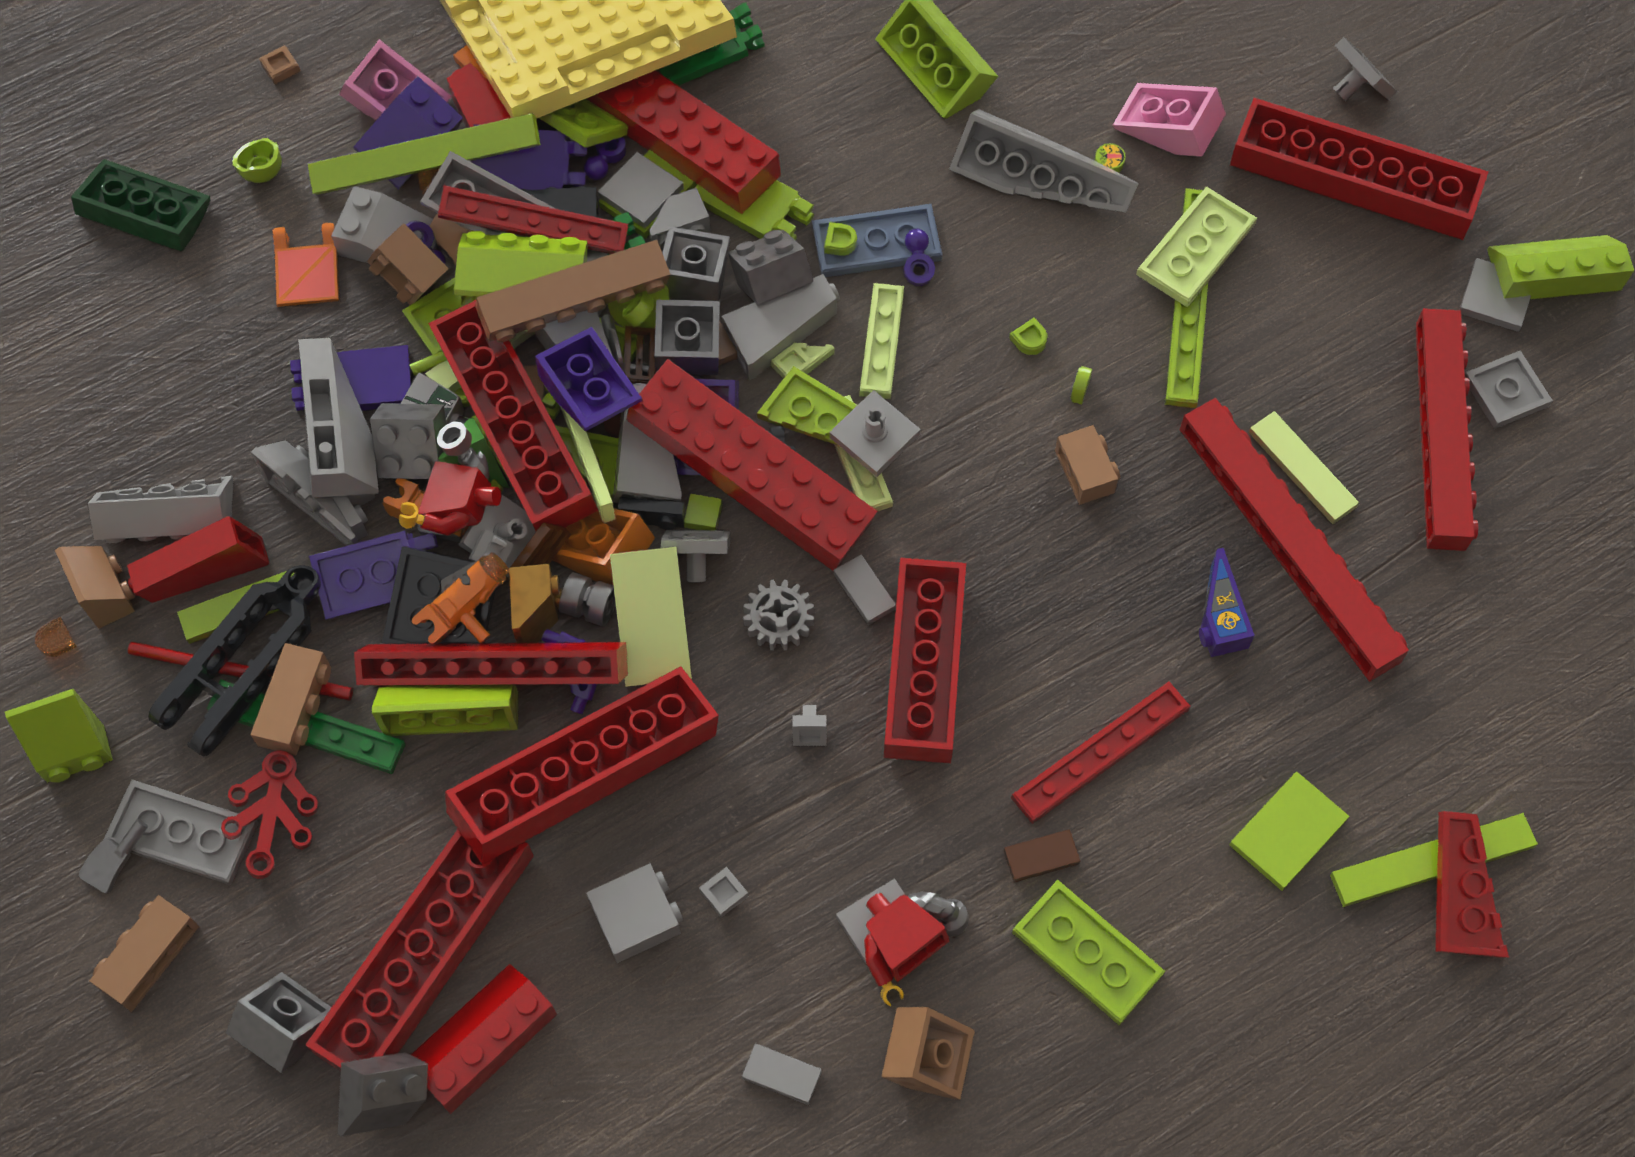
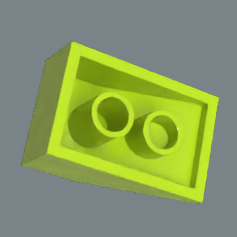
(60, 736)

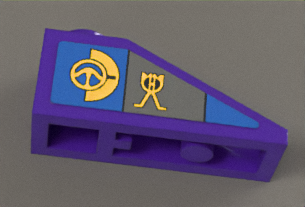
(1224, 620)

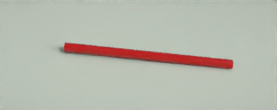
(229, 668)

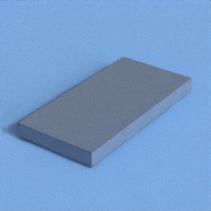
(878, 239)

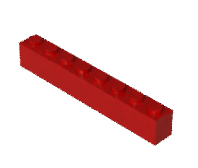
(1445, 430)
(491, 663)

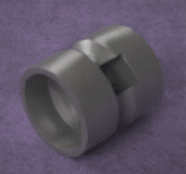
(587, 599)

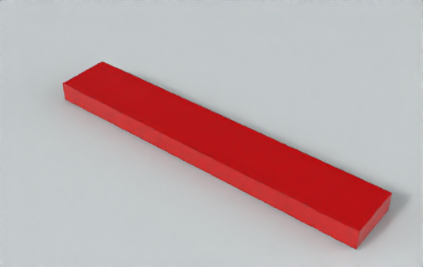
(530, 219)
(1100, 752)

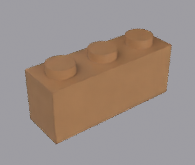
(291, 699)
(143, 953)

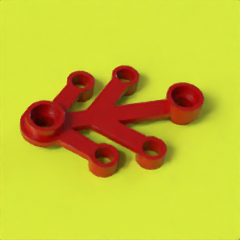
(270, 807)

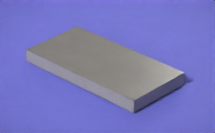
(181, 832)

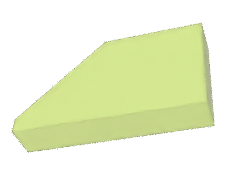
(802, 357)

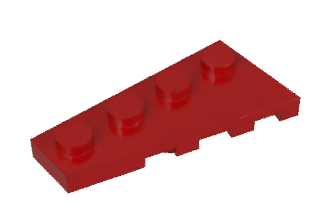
(1465, 900)

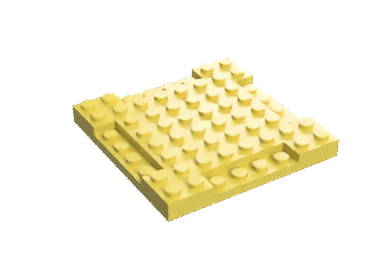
(568, 50)

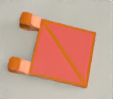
(306, 272)

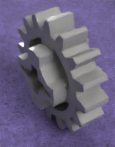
(764, 617)

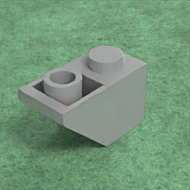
(680, 211)

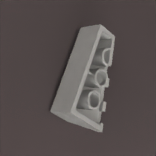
(159, 511)

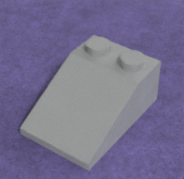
(369, 221)

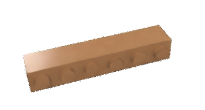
(572, 291)

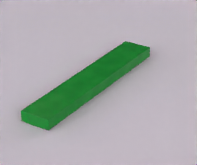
(339, 737)

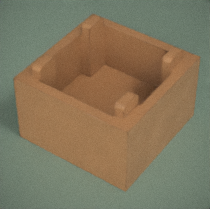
(406, 264)

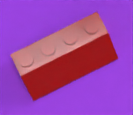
(483, 1036)

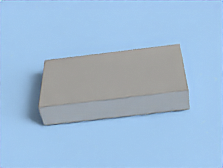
(864, 589)
(781, 1074)

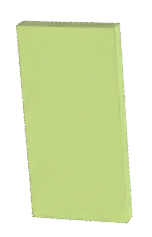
(1196, 246)
(650, 613)

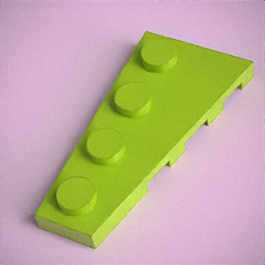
(805, 406)

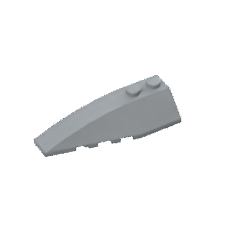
(1034, 166)
(465, 175)

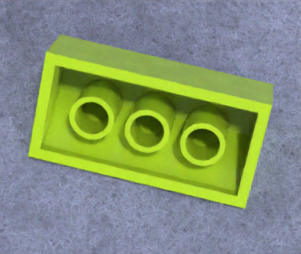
(936, 57)
(504, 260)
(1562, 267)
(445, 709)

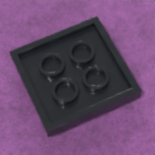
(418, 585)

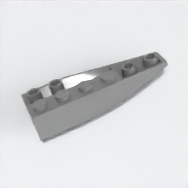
(336, 429)

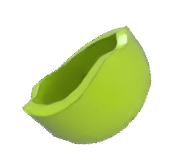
(258, 168)

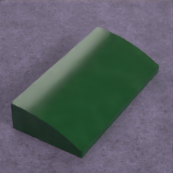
(141, 204)

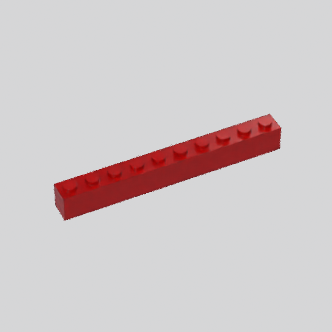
(1294, 539)

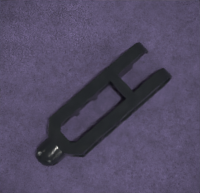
(288, 595)

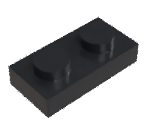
(655, 512)

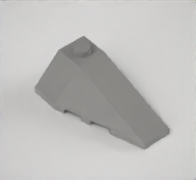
(289, 473)

